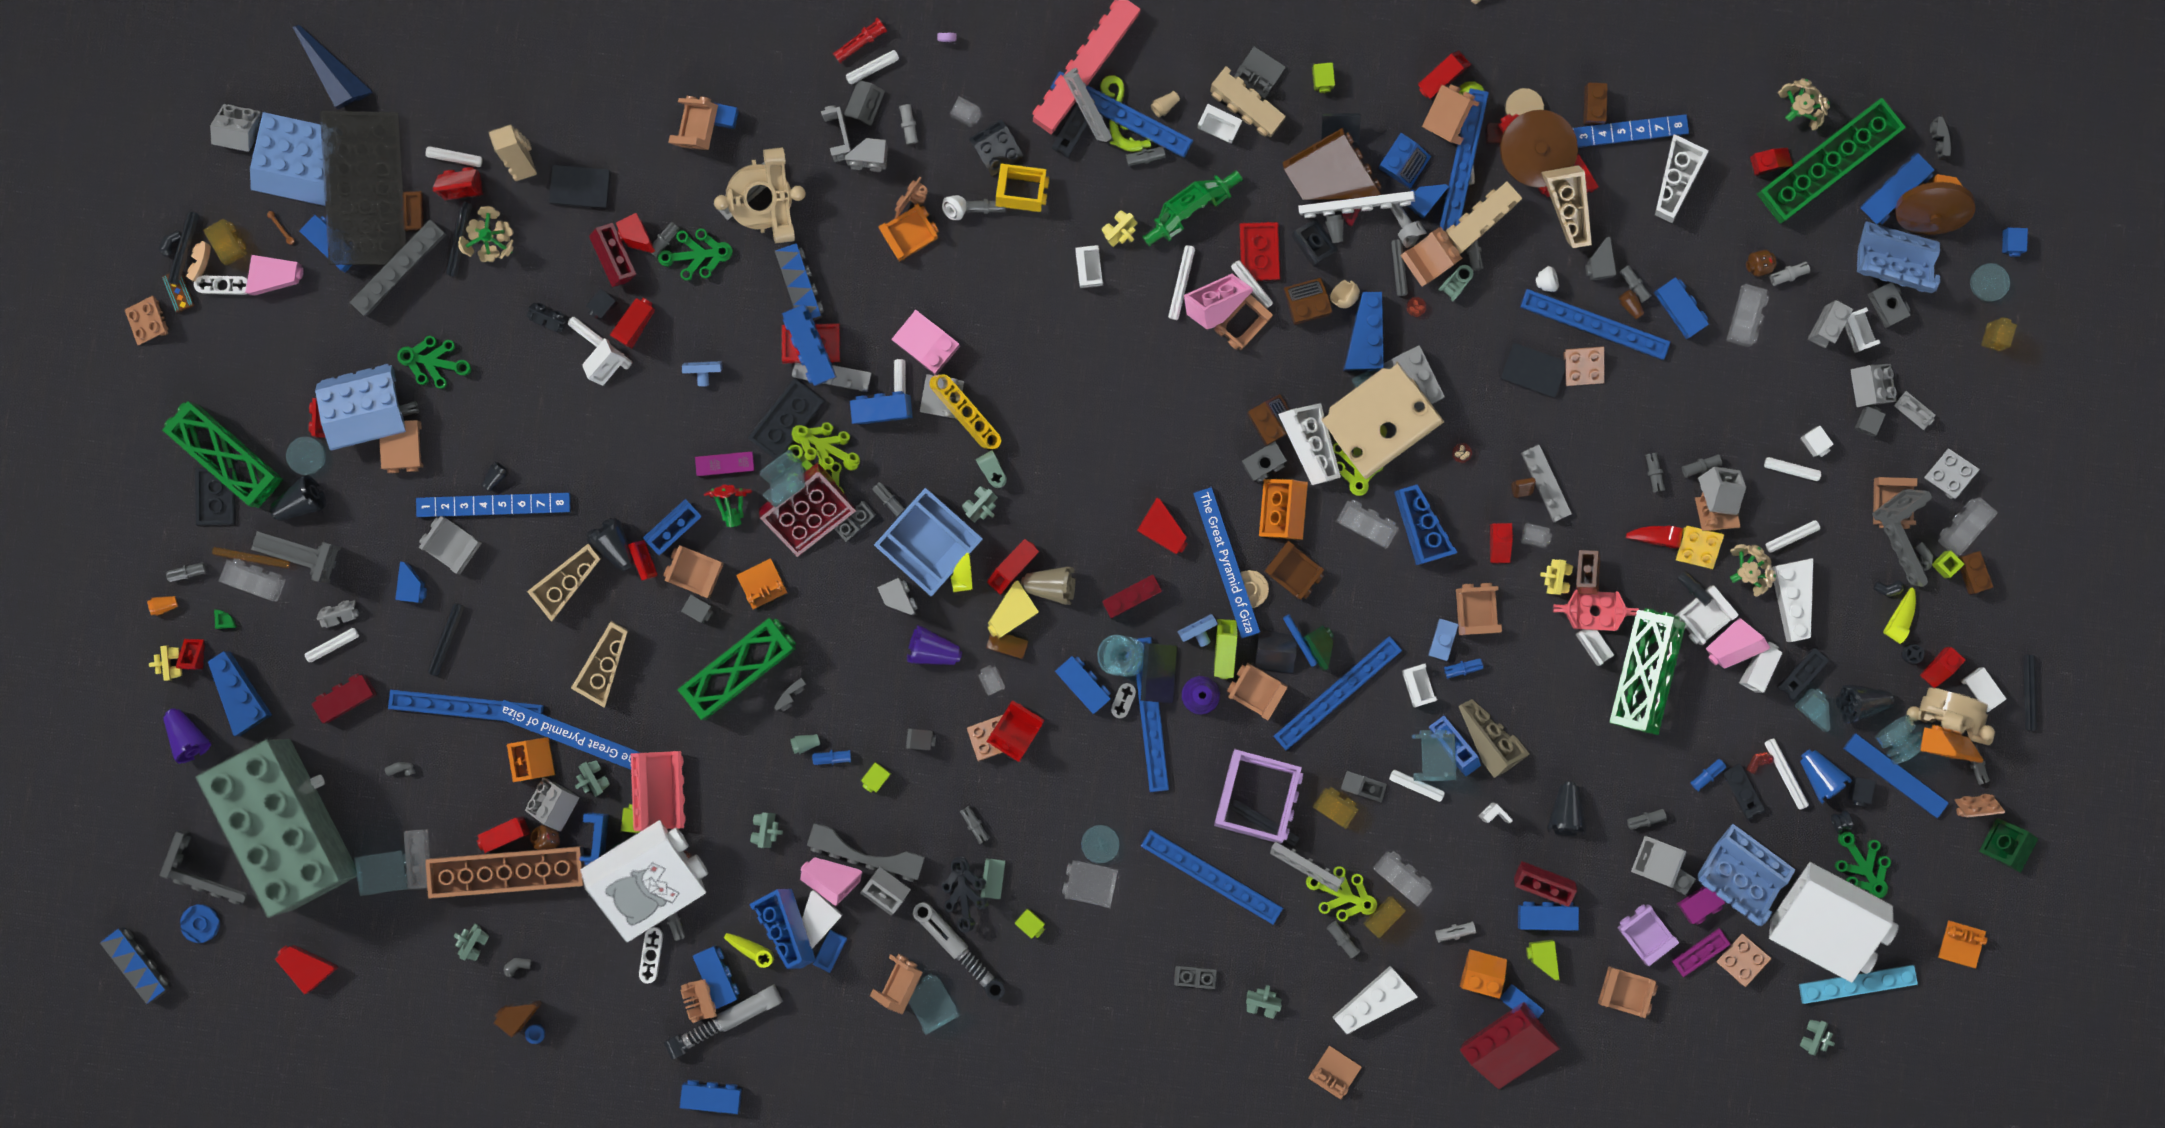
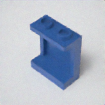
(599, 836)

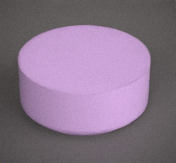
(946, 37)

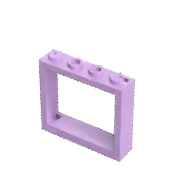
(1291, 797)

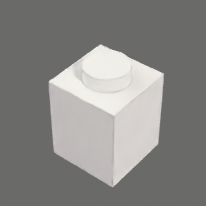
(1817, 441)

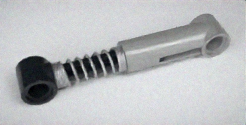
(957, 949)
(725, 1021)

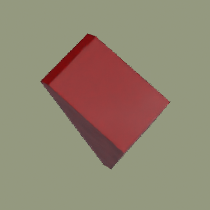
(191, 654)

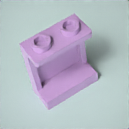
(1647, 934)

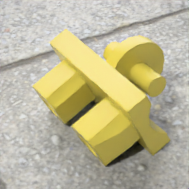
(1122, 230)
(1555, 575)
(167, 654)

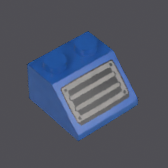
(1404, 161)

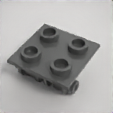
(1260, 72)

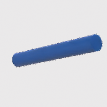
(1300, 640)

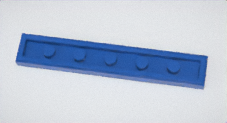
(1895, 775)

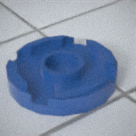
(200, 923)

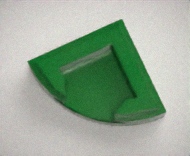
(223, 620)

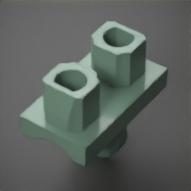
(982, 507)
(587, 771)
(768, 830)
(467, 949)
(1264, 999)
(1813, 1045)

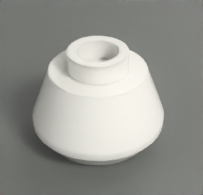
(954, 207)
(1547, 279)

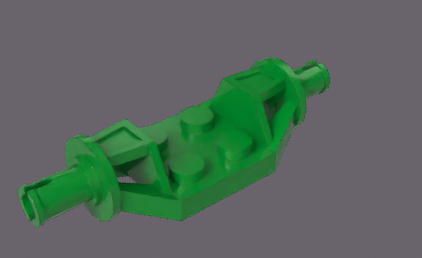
(1187, 201)

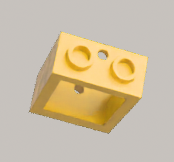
(1025, 174)

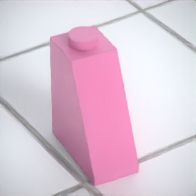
(271, 274)
(1736, 645)
(830, 879)

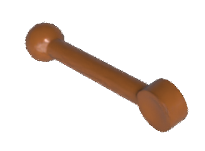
(289, 240)

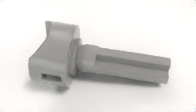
(1410, 231)

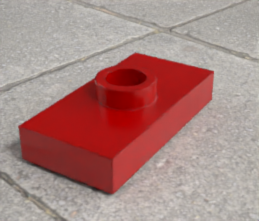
(642, 560)

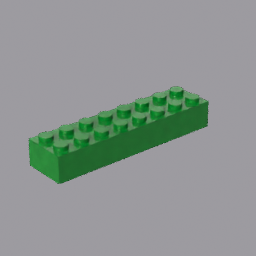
(1831, 160)

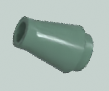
(803, 743)

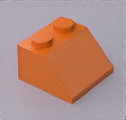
(1484, 973)

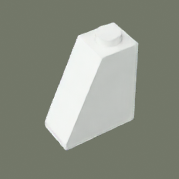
(1761, 669)
(819, 917)

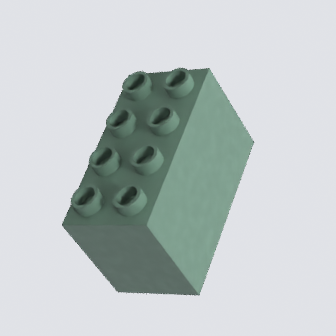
(278, 826)

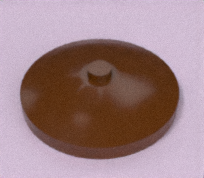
(1537, 144)
(1935, 208)

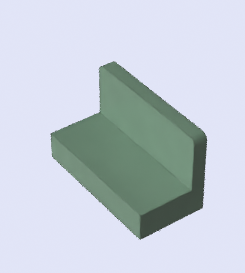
(994, 878)

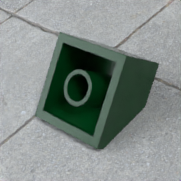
(2008, 845)

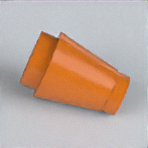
(161, 605)

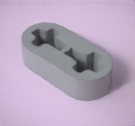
(1118, 699)

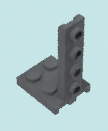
(1891, 515)
(319, 560)
(198, 883)

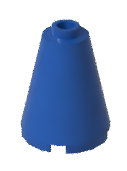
(1823, 775)

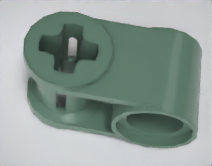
(1456, 283)
(990, 466)

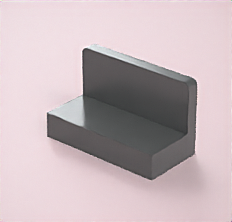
(864, 102)

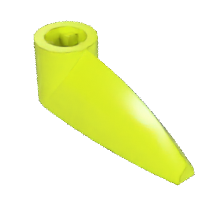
(961, 577)
(1902, 618)
(750, 949)

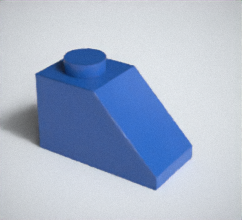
(1426, 198)
(409, 585)
(1514, 997)

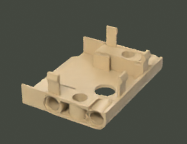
(1381, 399)

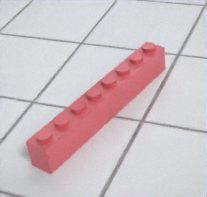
(1088, 62)

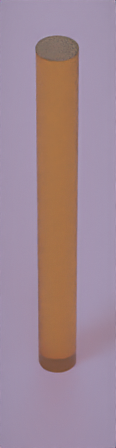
(251, 557)

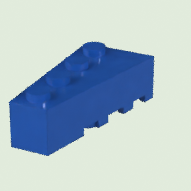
(1907, 177)
(1366, 341)
(809, 344)
(1422, 526)
(238, 696)
(785, 927)

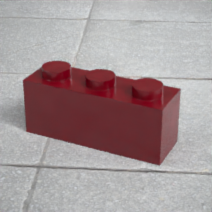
(612, 255)
(1131, 596)
(343, 698)
(1545, 884)

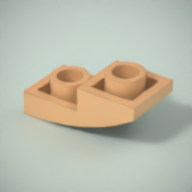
(201, 254)

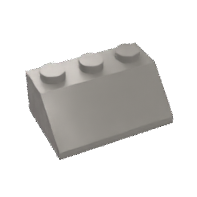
(1418, 369)

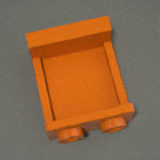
(909, 232)

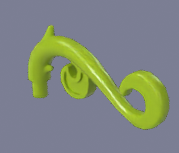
(1128, 145)

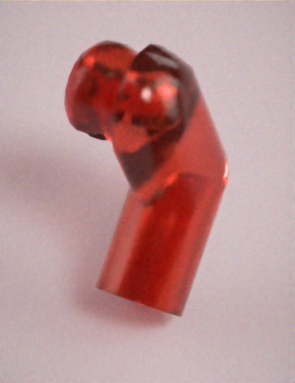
(1759, 759)

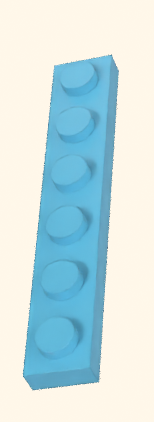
(1862, 984)

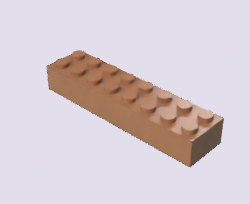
(504, 872)

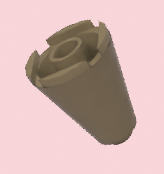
(1051, 584)

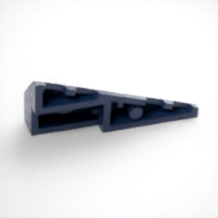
(338, 81)

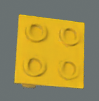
(1699, 547)

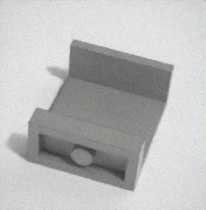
(832, 113)
(1830, 323)
(449, 544)

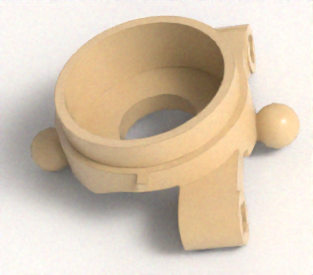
(772, 176)
(1955, 713)

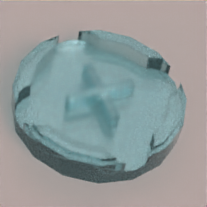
(1990, 282)
(305, 455)
(1100, 844)

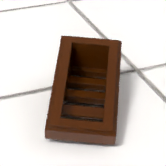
(1523, 487)

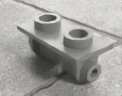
(1915, 410)
(344, 610)

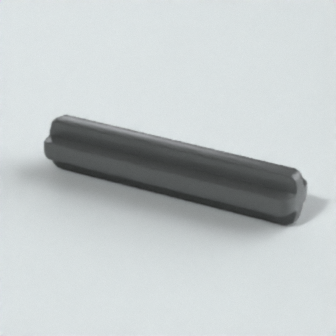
(1399, 268)

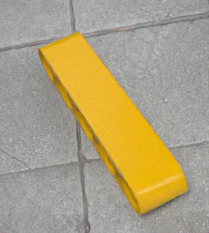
(973, 414)

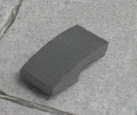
(1940, 131)
(856, 521)
(786, 699)
(1195, 977)

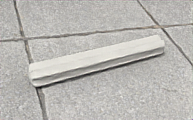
(1181, 282)
(593, 337)
(1786, 774)

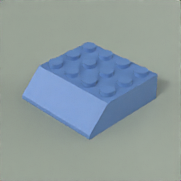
(288, 159)
(928, 541)

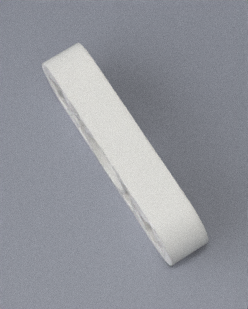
(209, 290)
(654, 970)

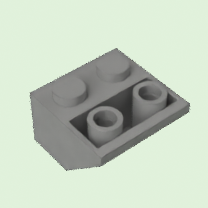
(235, 127)
(869, 154)
(1873, 385)
(1723, 490)
(895, 596)
(551, 804)
(1658, 861)
(885, 891)

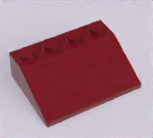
(809, 512)
(1509, 1046)

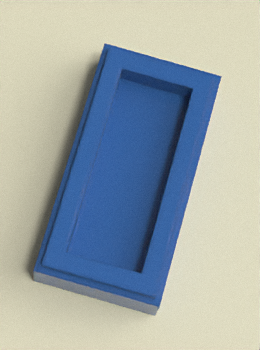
(830, 951)

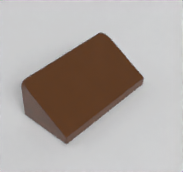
(1008, 645)

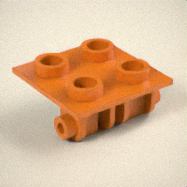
(761, 584)
(1962, 944)

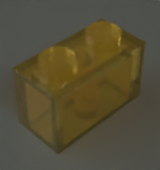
(225, 241)
(1999, 334)
(1335, 808)
(1384, 917)

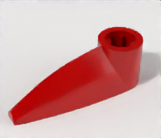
(1659, 535)

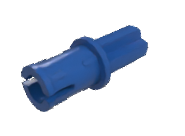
(1463, 668)
(831, 757)
(1708, 774)

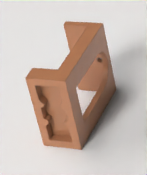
(1242, 341)

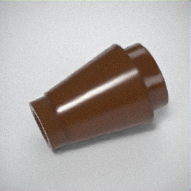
(1631, 303)

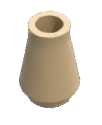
(1164, 104)

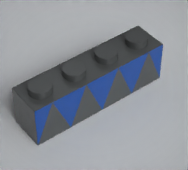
(797, 279)
(135, 965)

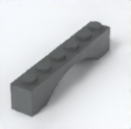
(397, 267)
(826, 839)

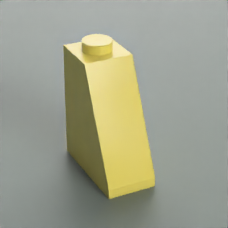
(1012, 611)

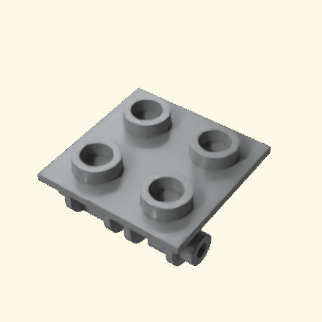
(932, 404)
(1951, 474)

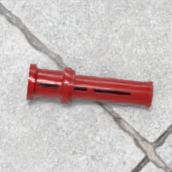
(867, 35)

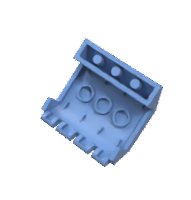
(1898, 257)
(359, 407)
(1745, 874)

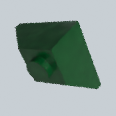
(1321, 645)

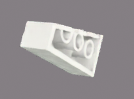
(1680, 172)
(1311, 442)
(1794, 598)
(1375, 1000)

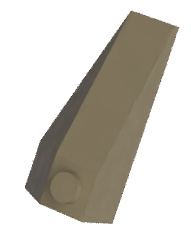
(1496, 748)

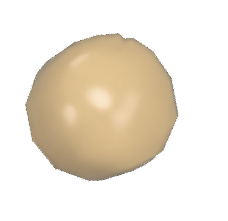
(1345, 294)

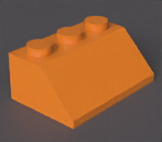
(1283, 509)
(1949, 744)

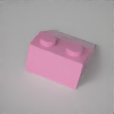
(1216, 301)
(926, 342)

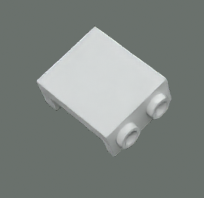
(1706, 620)

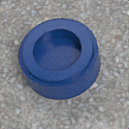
(535, 1034)

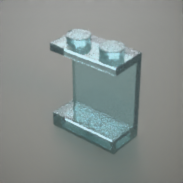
(784, 477)
(1437, 756)
(381, 872)
(932, 1004)

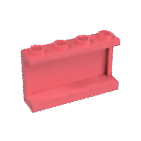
(657, 789)

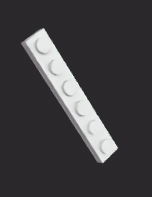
(1349, 205)

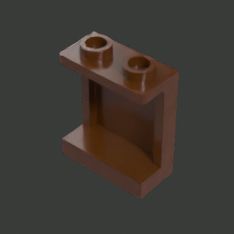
(1294, 571)

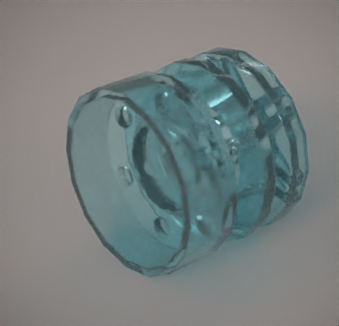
(1112, 655)
(1900, 738)

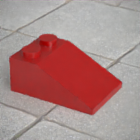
(458, 184)

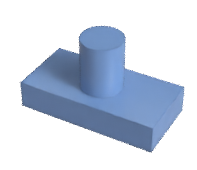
(702, 370)
(1198, 630)
(1443, 639)

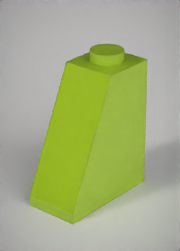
(1225, 648)

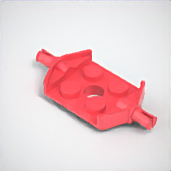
(1611, 611)

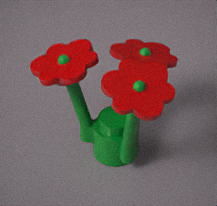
(731, 515)

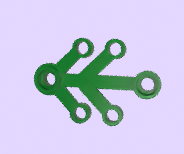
(697, 254)
(431, 361)
(1865, 867)

